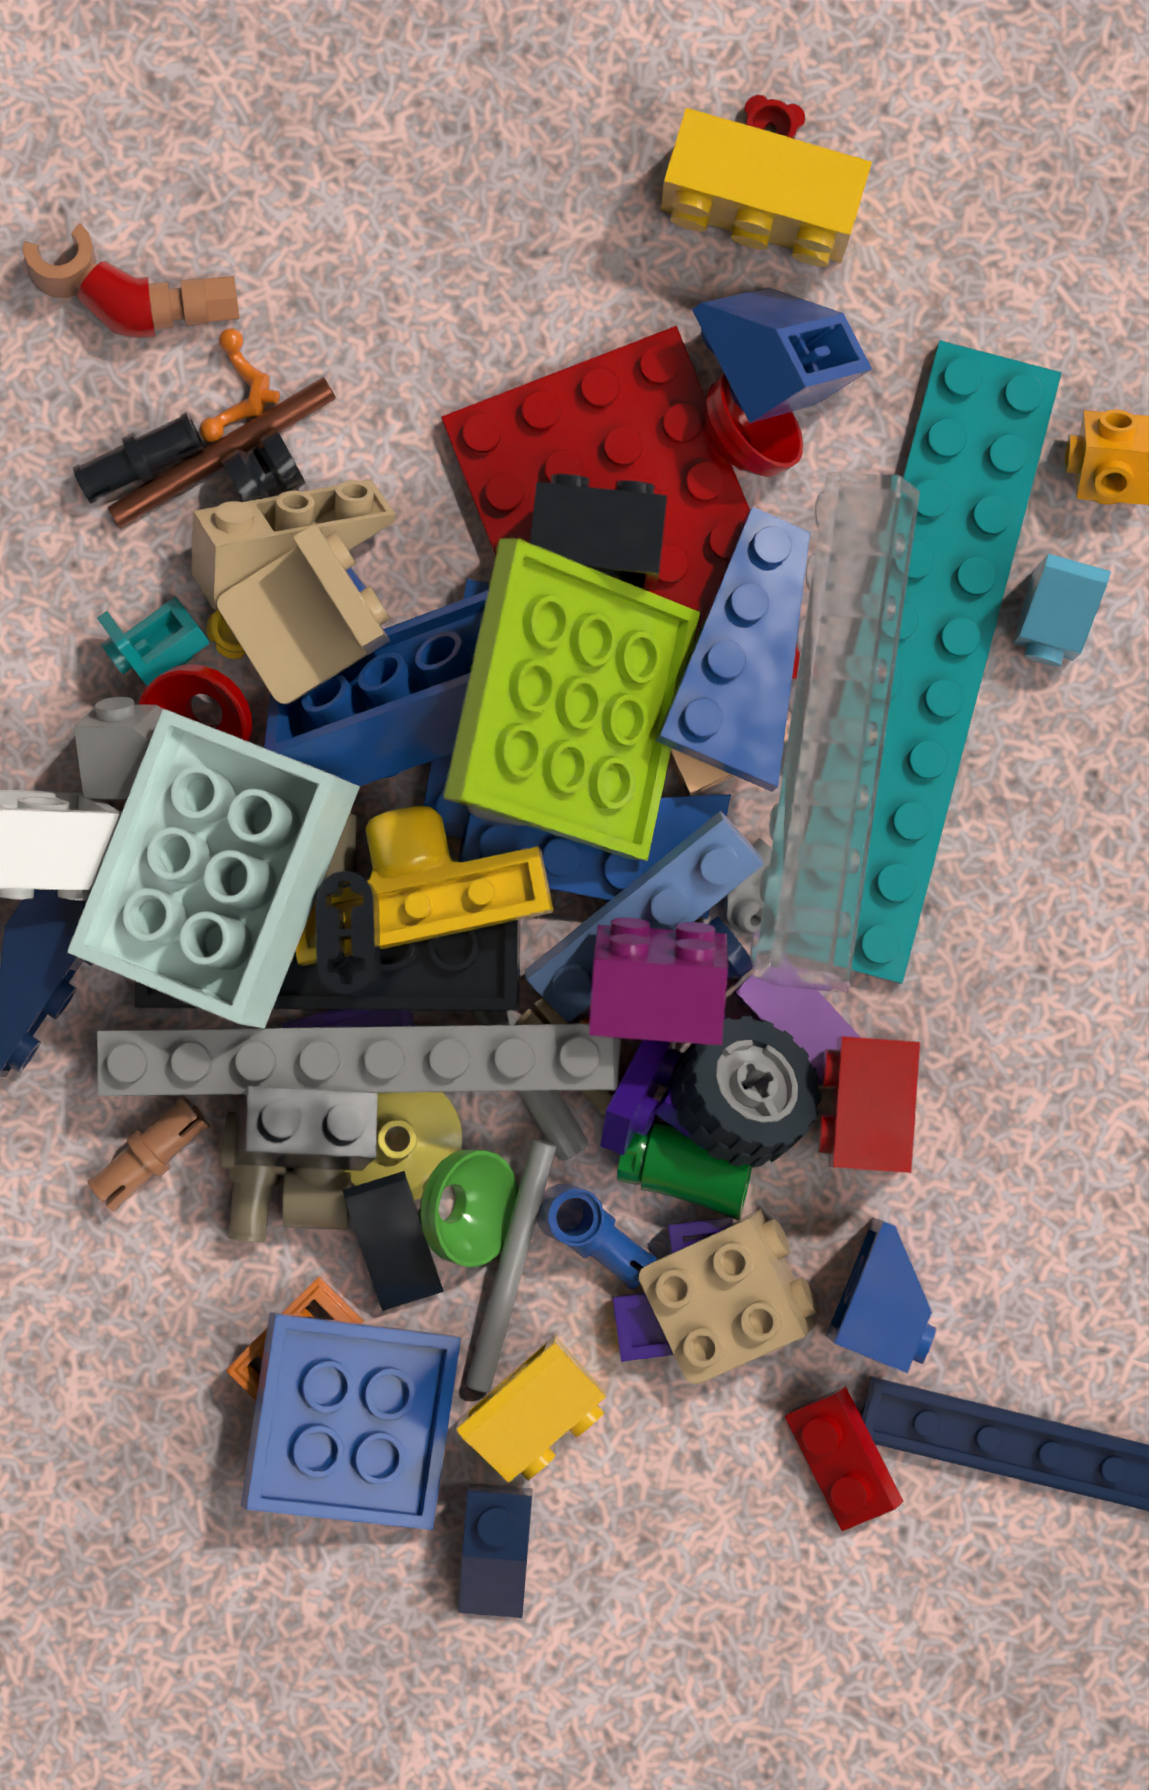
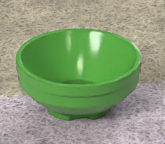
(482, 1207)

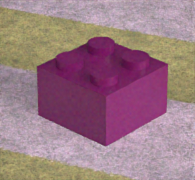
(659, 982)

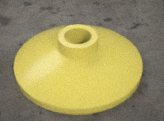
(432, 1131)

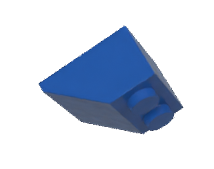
(883, 1304)

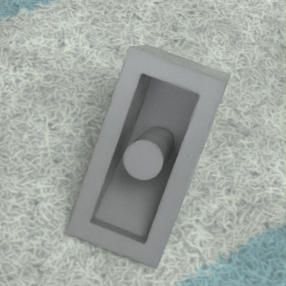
(113, 745)

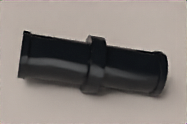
(138, 458)

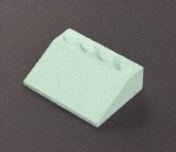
(213, 870)

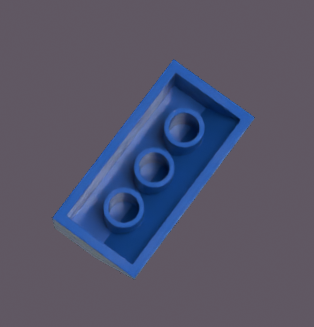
(389, 706)

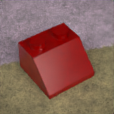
(871, 1104)

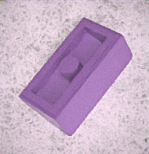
(800, 1013)

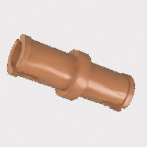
(148, 1153)

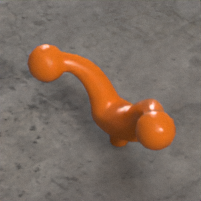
(212, 428)

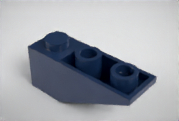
(35, 972)

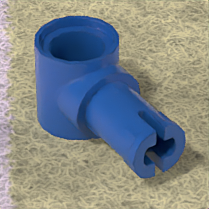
(595, 1233)

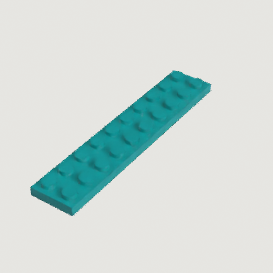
(974, 476)

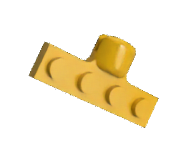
(429, 893)

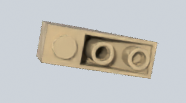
(248, 535)

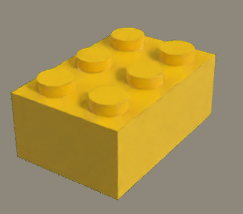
(763, 188)

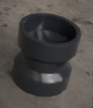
(247, 471)

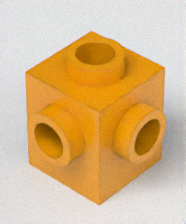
(1110, 457)

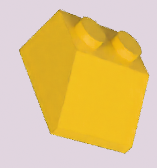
(532, 1411)

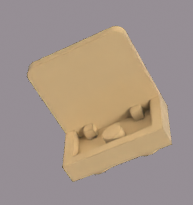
(304, 616)
(729, 1298)

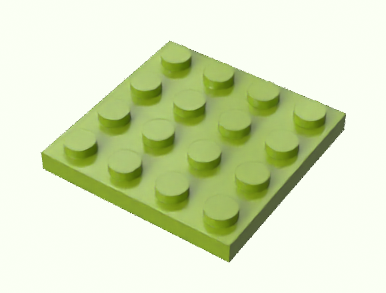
(570, 701)

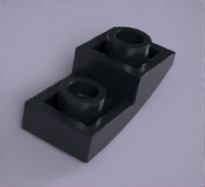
(393, 1240)

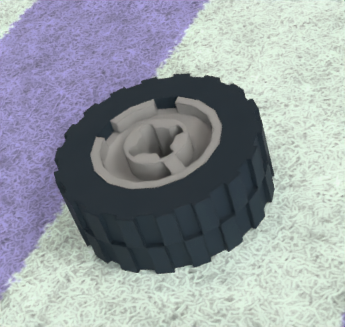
(752, 1122)

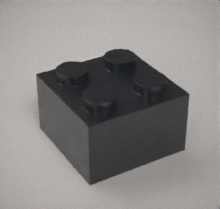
(602, 528)

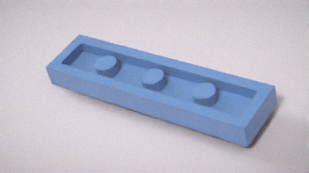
(667, 894)

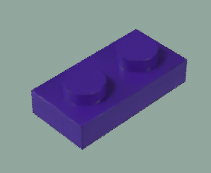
(634, 1102)

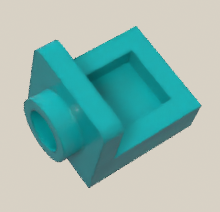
(156, 643)

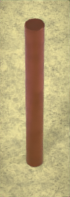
(208, 460)

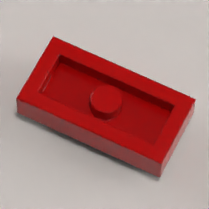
(844, 1459)

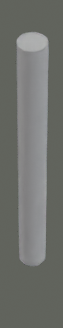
(511, 1265)

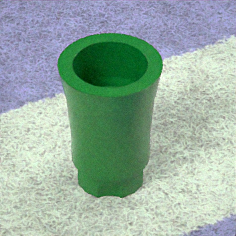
(677, 1167)

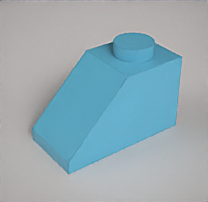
(1059, 609)

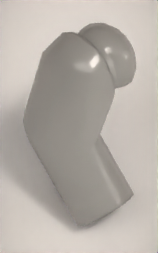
(743, 904)

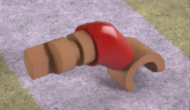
(130, 303)

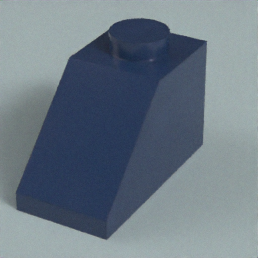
(495, 1550)

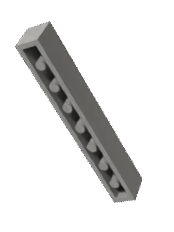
(357, 1060)

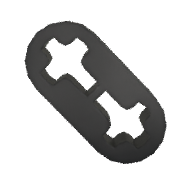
(332, 934)

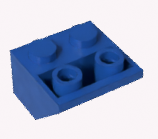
(780, 350)

